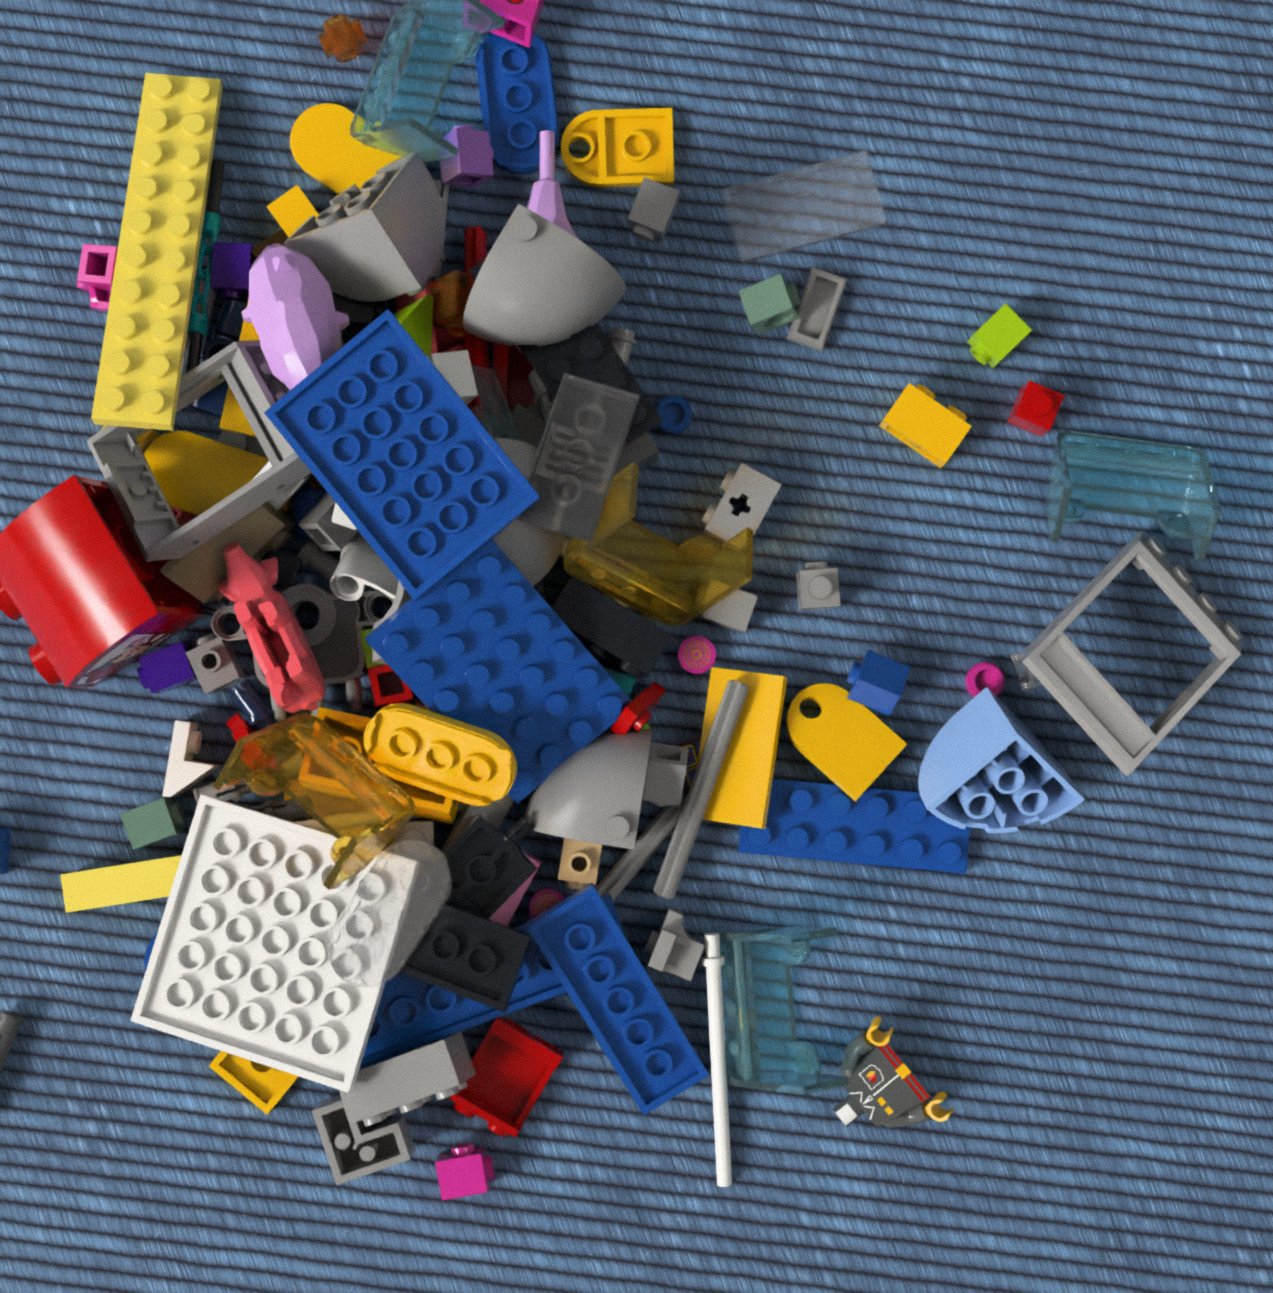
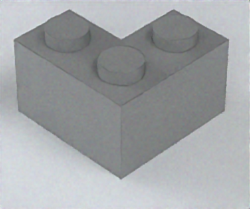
(360, 1149)

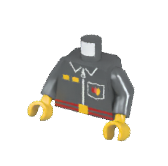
(884, 1085)

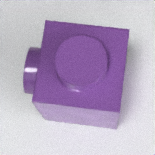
(473, 160)

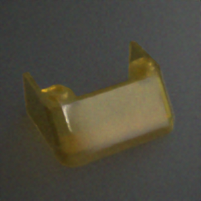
(652, 572)
(328, 782)

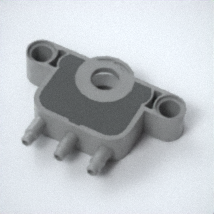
(333, 640)

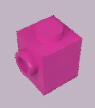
(464, 1171)

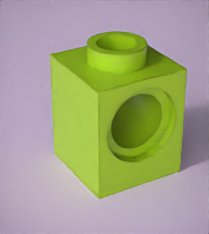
(998, 336)

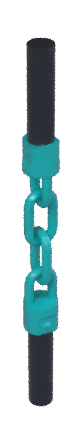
(211, 227)

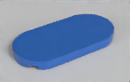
(516, 100)

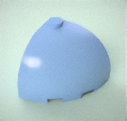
(992, 771)

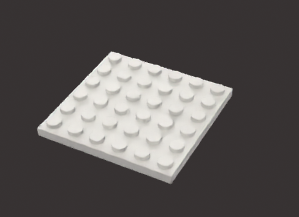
(247, 949)

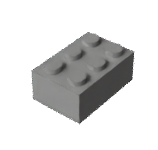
(409, 1080)

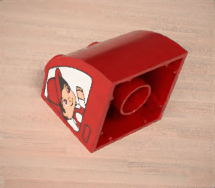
(86, 586)

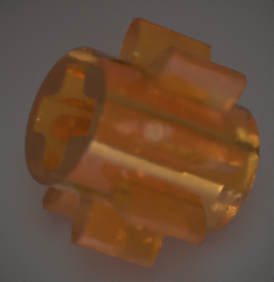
(342, 38)

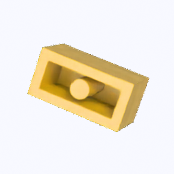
(926, 424)

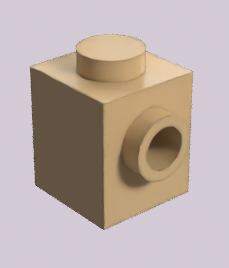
(579, 863)

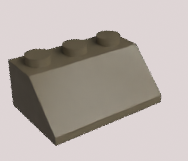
(205, 566)

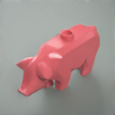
(272, 630)

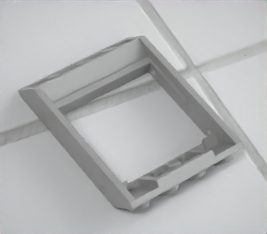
(137, 488)
(1090, 696)

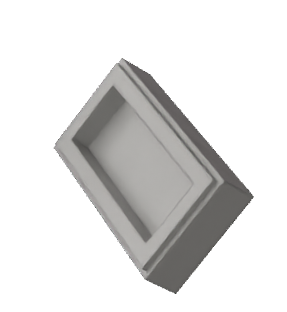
(817, 309)

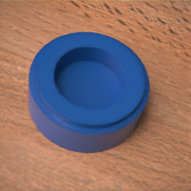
(675, 415)

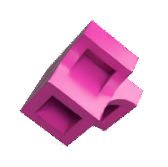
(97, 274)

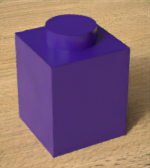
(231, 269)
(166, 668)

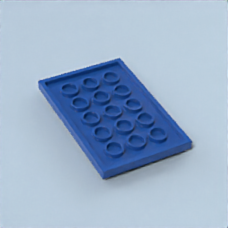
(402, 455)
(504, 662)

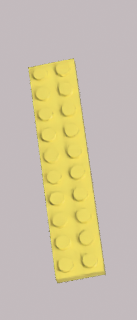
(157, 253)

